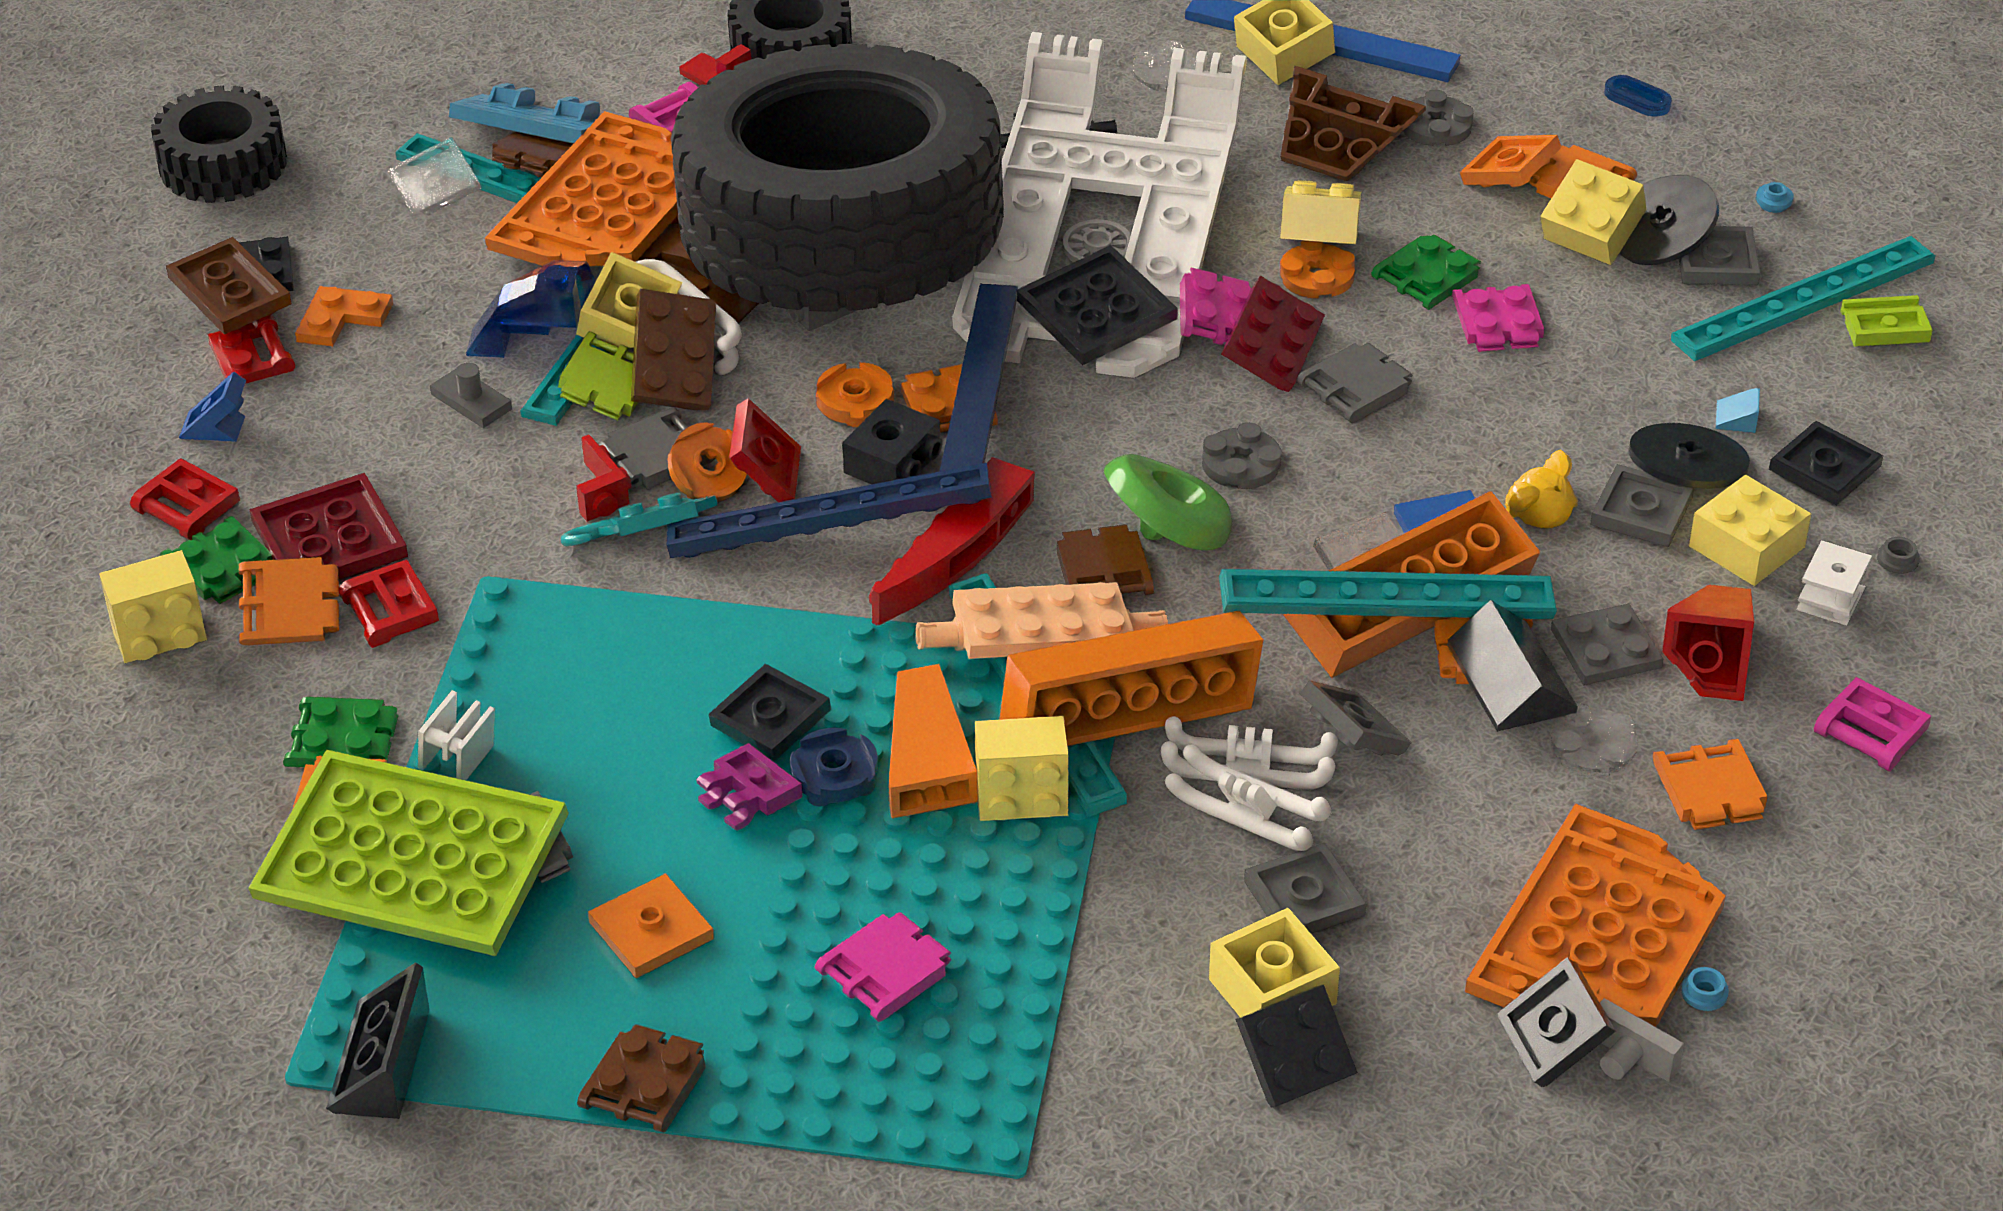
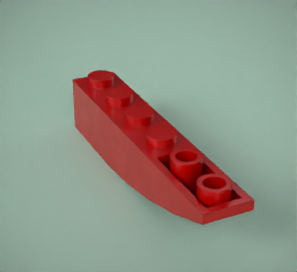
(954, 543)

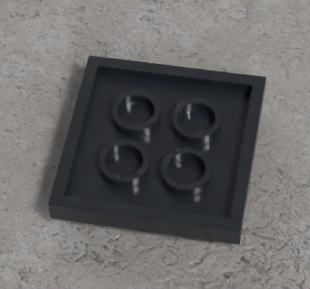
(1097, 304)

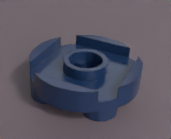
(832, 785)

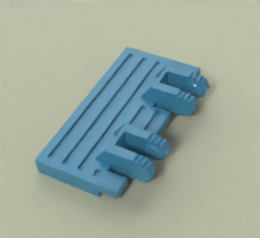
(515, 112)

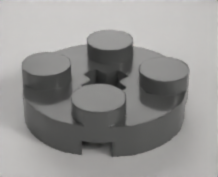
(1451, 122)
(1248, 440)

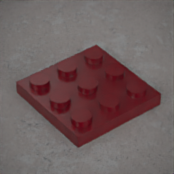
(334, 522)

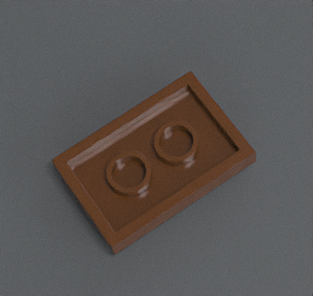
(228, 285)
(673, 350)

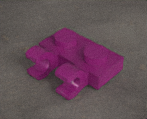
(757, 784)

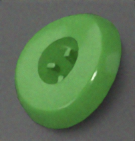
(1170, 502)

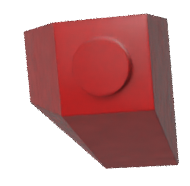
(1712, 640)

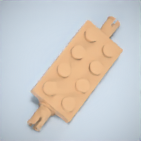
(1033, 618)

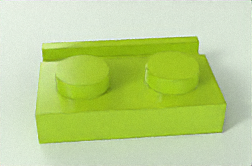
(1886, 320)

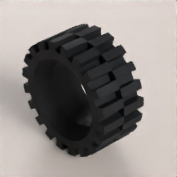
(756, 24)
(219, 168)

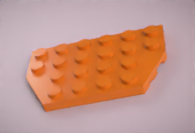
(597, 199)
(1611, 906)

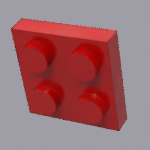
(765, 452)

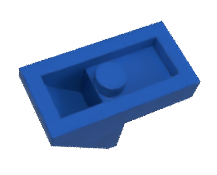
(217, 414)

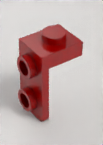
(704, 67)
(609, 488)

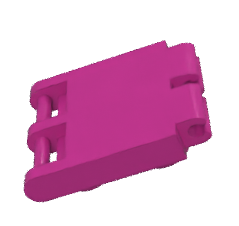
(1210, 304)
(1499, 316)
(886, 964)

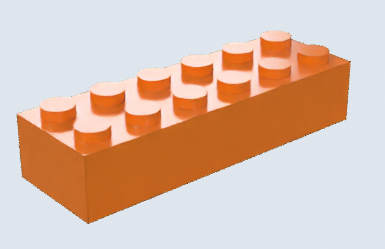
(1466, 540)
(1137, 677)

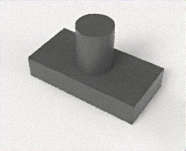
(470, 396)

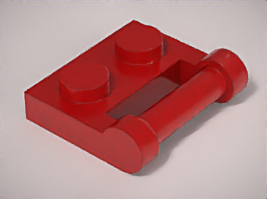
(238, 354)
(190, 488)
(401, 596)

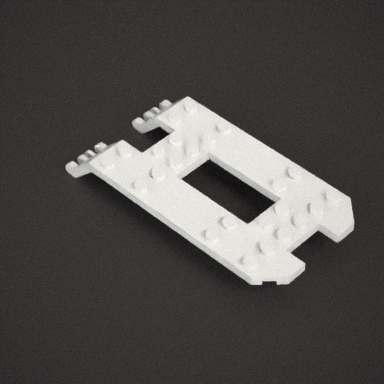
(1172, 174)

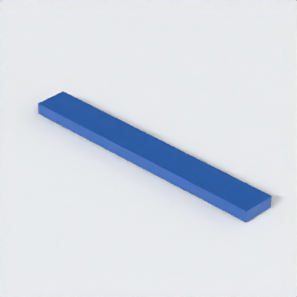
(1348, 43)

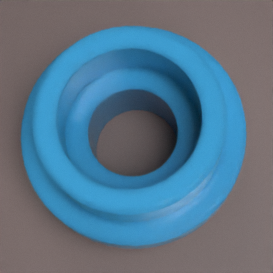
(1774, 197)
(1706, 979)

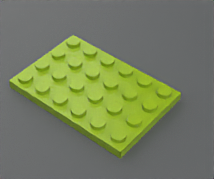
(410, 852)

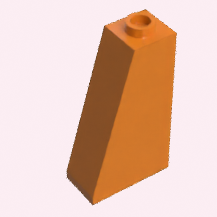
(928, 747)

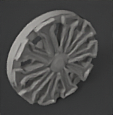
(1094, 238)

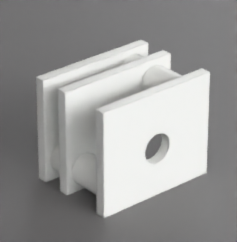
(1827, 590)
(467, 739)

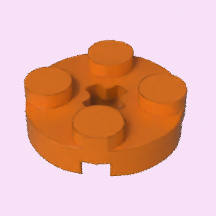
(1335, 277)
(837, 382)
(686, 457)

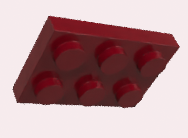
(1273, 334)

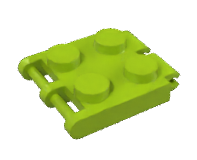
(599, 378)

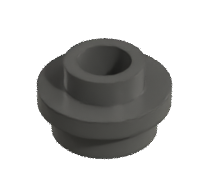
(1898, 555)

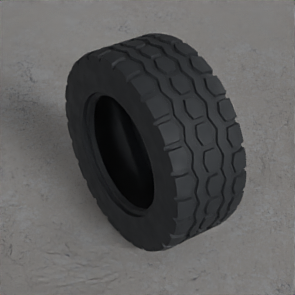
(838, 177)

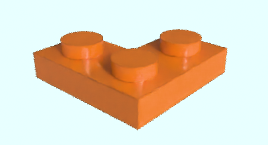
(337, 306)

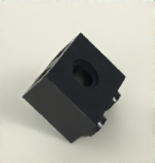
(891, 444)

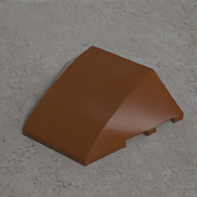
(1337, 128)

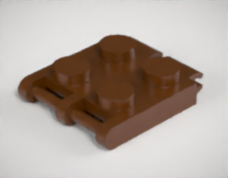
(528, 152)
(1105, 558)
(645, 1074)

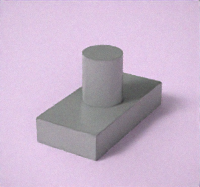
(1638, 1044)

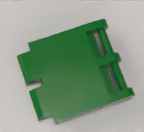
(1429, 267)
(217, 556)
(341, 726)

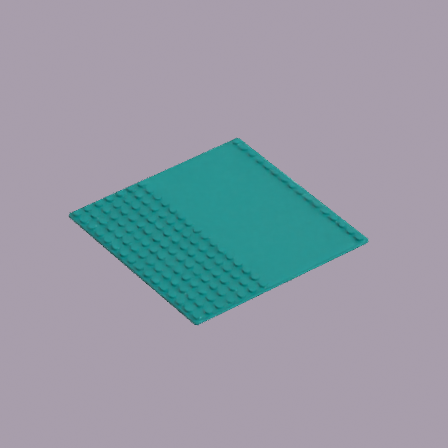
(610, 712)

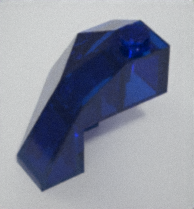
(532, 306)

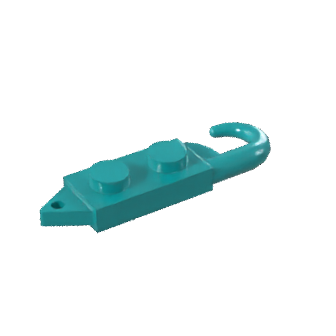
(636, 519)

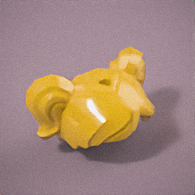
(1544, 493)

